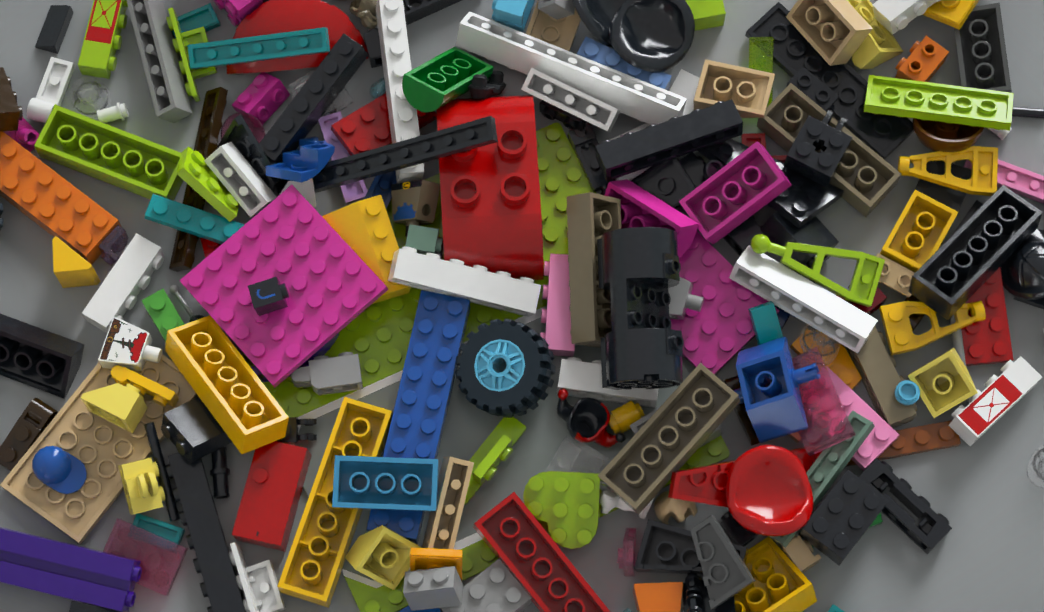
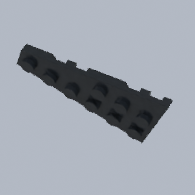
(799, 201)

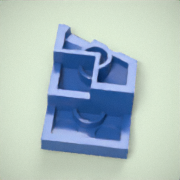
(304, 162)

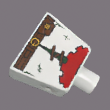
(127, 347)

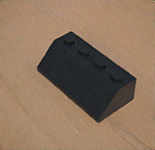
(38, 356)

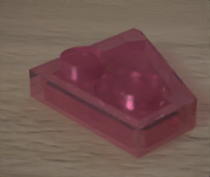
(626, 555)

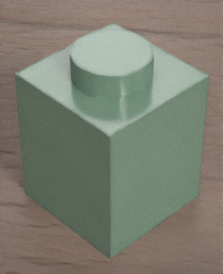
(424, 239)

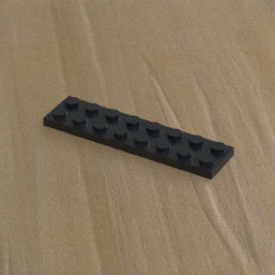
(793, 51)

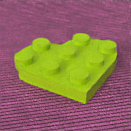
(567, 504)

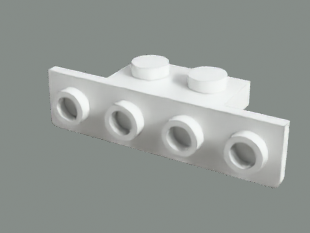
(257, 582)

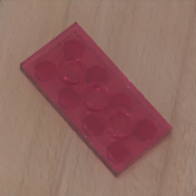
(822, 406)

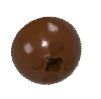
(945, 136)

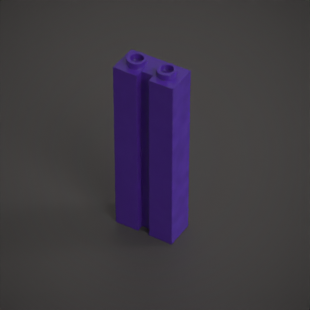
(68, 570)

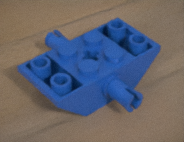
(772, 389)

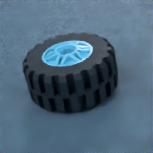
(484, 363)

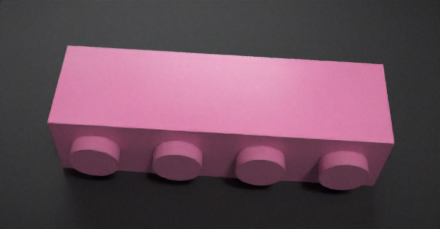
(557, 314)

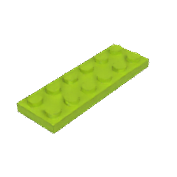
(939, 102)

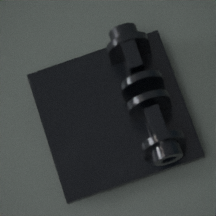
(697, 597)

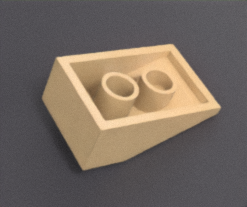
(745, 86)

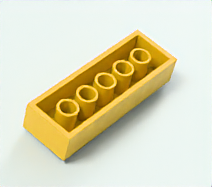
(226, 384)

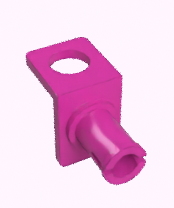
(25, 136)

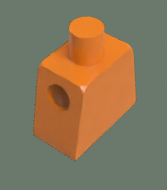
(658, 596)

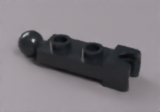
(586, 153)

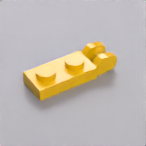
(160, 394)

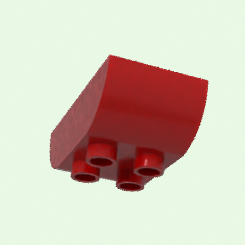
(493, 190)

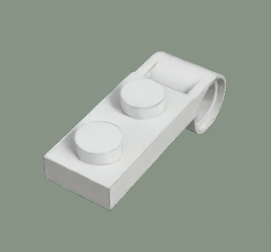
(51, 89)

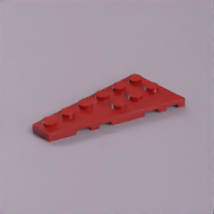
(709, 482)

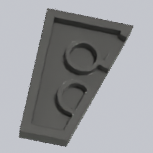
(720, 562)

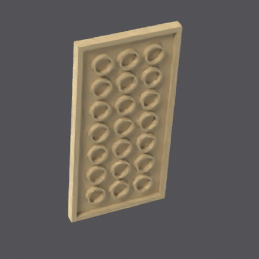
(98, 446)

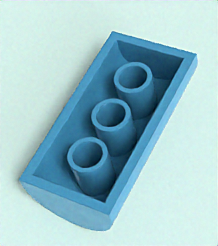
(385, 483)

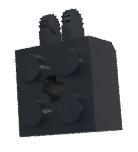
(823, 138)

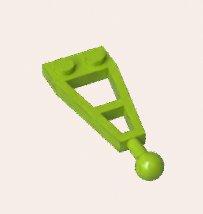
(864, 278)

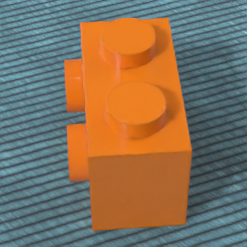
(923, 61)

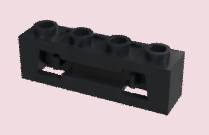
(932, 526)

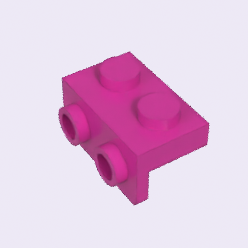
(262, 97)

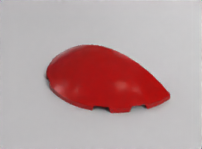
(289, 16)

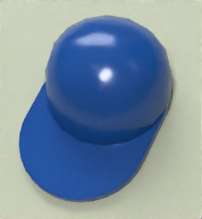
(59, 470)

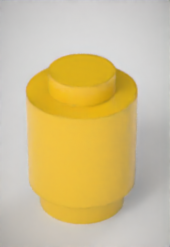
(624, 416)

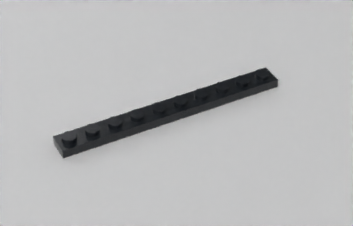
(404, 154)

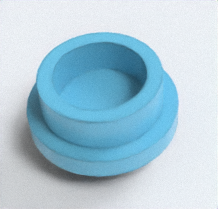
(907, 392)

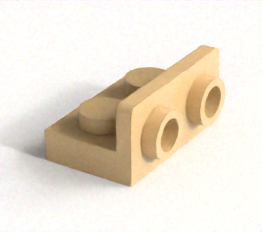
(896, 276)

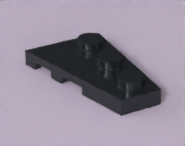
(248, 146)

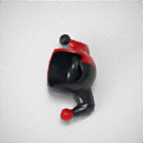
(587, 420)

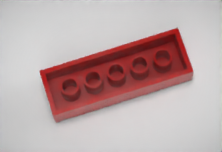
(536, 559)

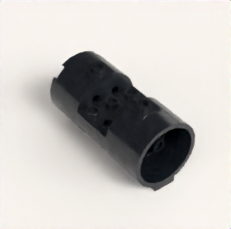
(638, 270)

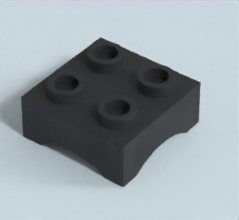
(942, 194)

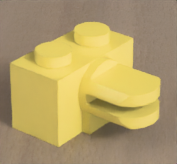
(141, 485)

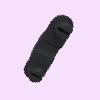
(483, 89)

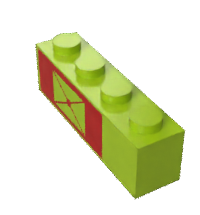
(103, 38)

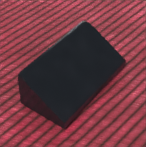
(54, 28)

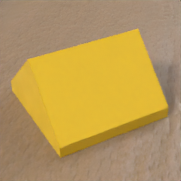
(71, 268)

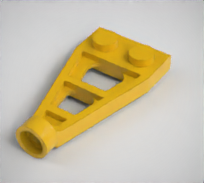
(983, 173)
(899, 330)

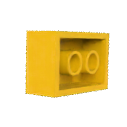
(918, 231)

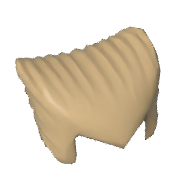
(678, 509)

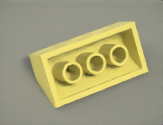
(878, 45)

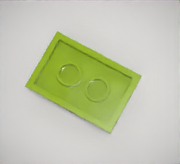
(206, 183)

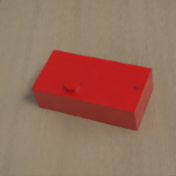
(271, 495)

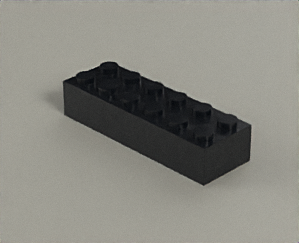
(975, 252)

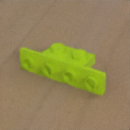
(181, 45)
(493, 451)

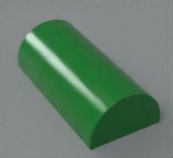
(442, 79)

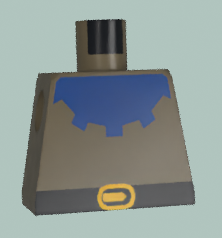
(414, 202)

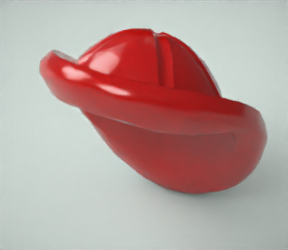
(769, 491)

